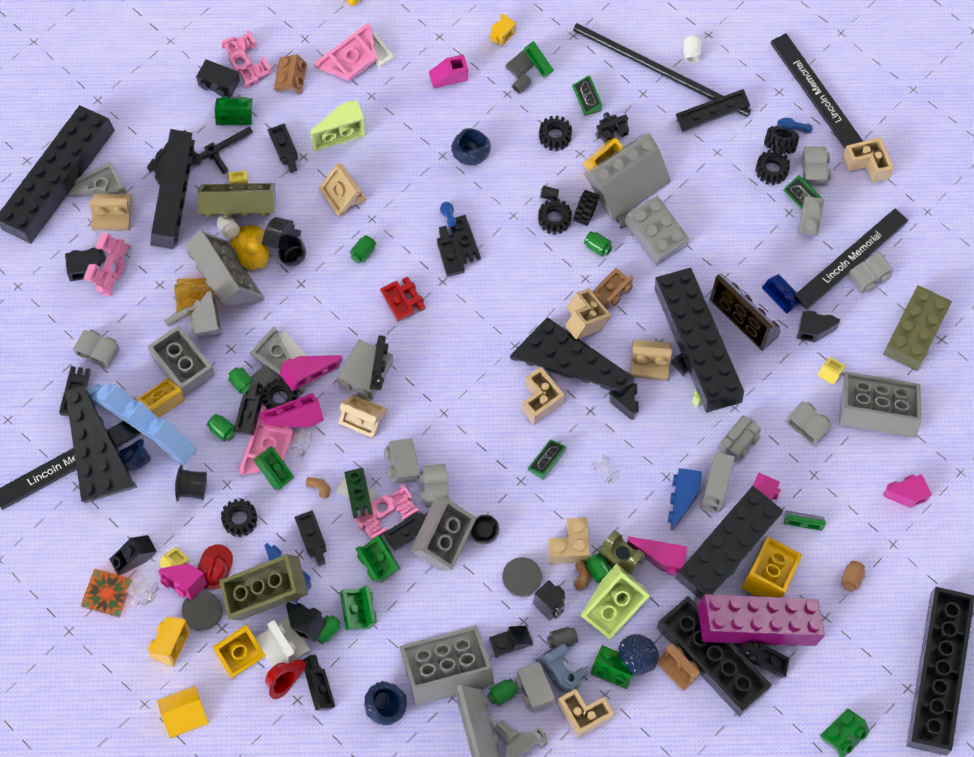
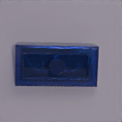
(781, 293)

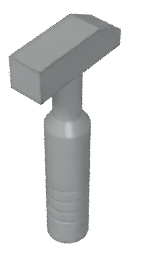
(181, 314)

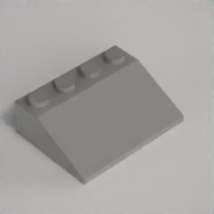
(629, 175)
(222, 269)
(880, 404)
(444, 662)
(477, 722)

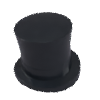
(190, 484)

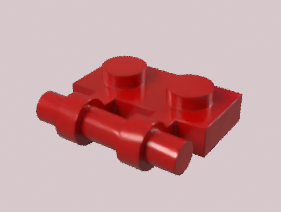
(397, 301)

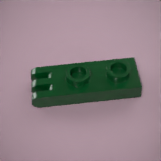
(358, 492)

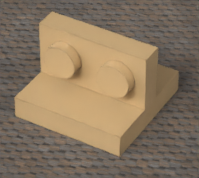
(341, 190)
(110, 211)
(650, 359)
(361, 415)

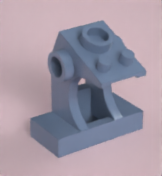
(558, 673)

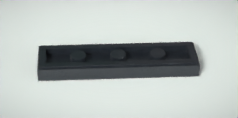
(712, 110)

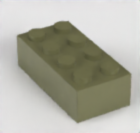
(236, 198)
(917, 327)
(263, 587)

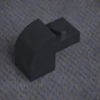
(279, 232)

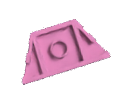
(351, 55)
(263, 438)

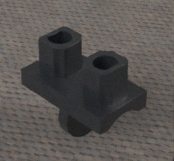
(610, 125)

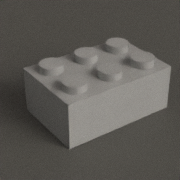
(656, 230)
(181, 360)
(443, 534)

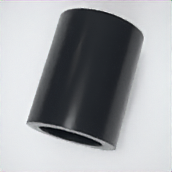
(549, 193)

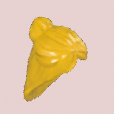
(250, 248)

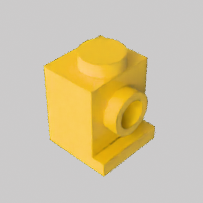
(502, 30)

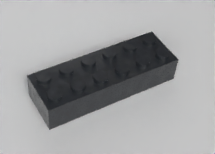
(172, 189)
(729, 543)
(719, 663)

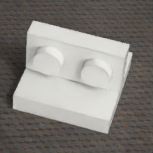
(281, 643)

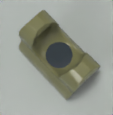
(618, 552)

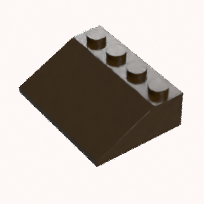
(744, 313)

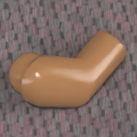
(320, 484)
(584, 576)

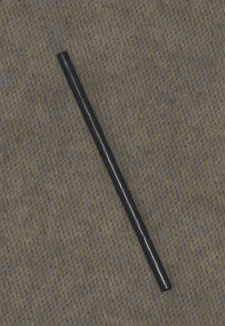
(632, 55)

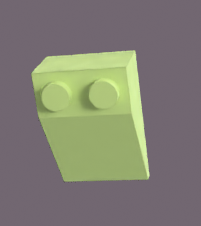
(339, 126)
(614, 601)

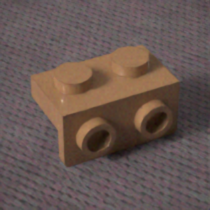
(290, 74)
(612, 288)
(678, 667)

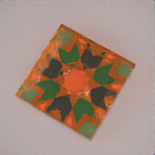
(106, 593)

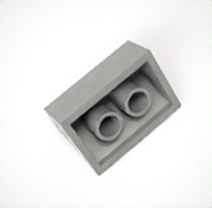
(205, 317)

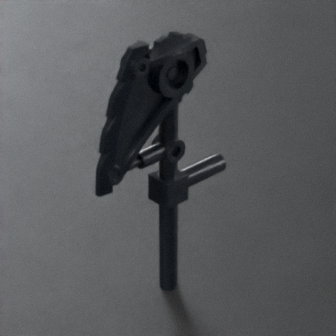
(211, 152)

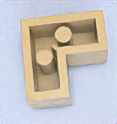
(869, 155)
(587, 314)
(545, 396)
(574, 546)
(584, 718)

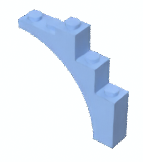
(136, 414)

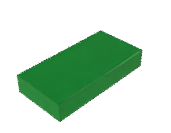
(538, 59)

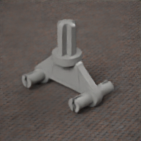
(519, 743)

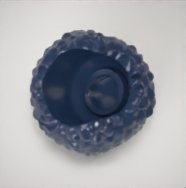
(471, 147)
(638, 654)
(385, 703)

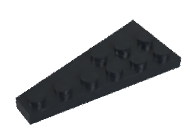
(562, 354)
(96, 454)

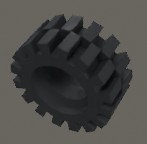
(558, 124)
(781, 139)
(769, 176)
(559, 207)
(586, 207)
(276, 387)
(242, 528)

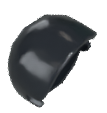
(295, 252)
(485, 529)

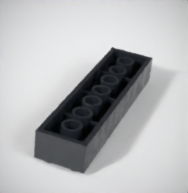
(55, 174)
(699, 340)
(940, 671)

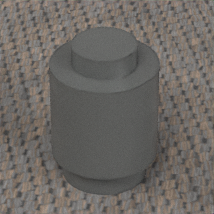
(561, 636)

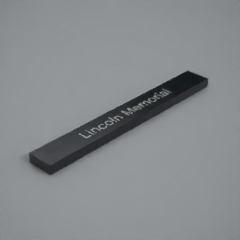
(815, 90)
(850, 258)
(56, 469)

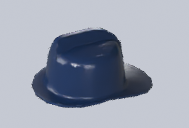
(135, 455)

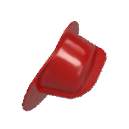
(215, 565)
(282, 677)

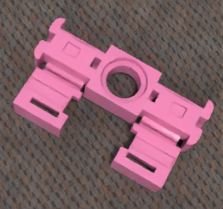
(237, 51)
(106, 277)
(397, 500)

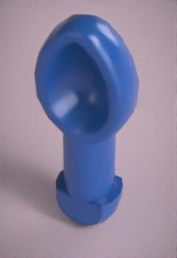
(790, 123)
(447, 210)

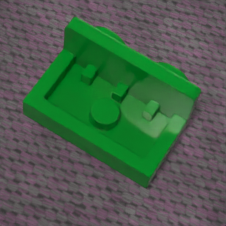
(233, 111)
(377, 559)
(358, 608)
(611, 668)
(845, 732)

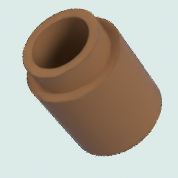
(853, 576)

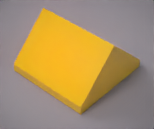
(162, 397)
(238, 651)
(182, 712)

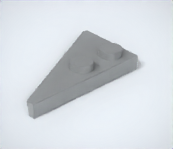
(99, 181)
(272, 353)

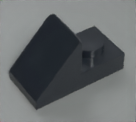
(512, 640)

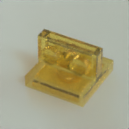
(190, 290)

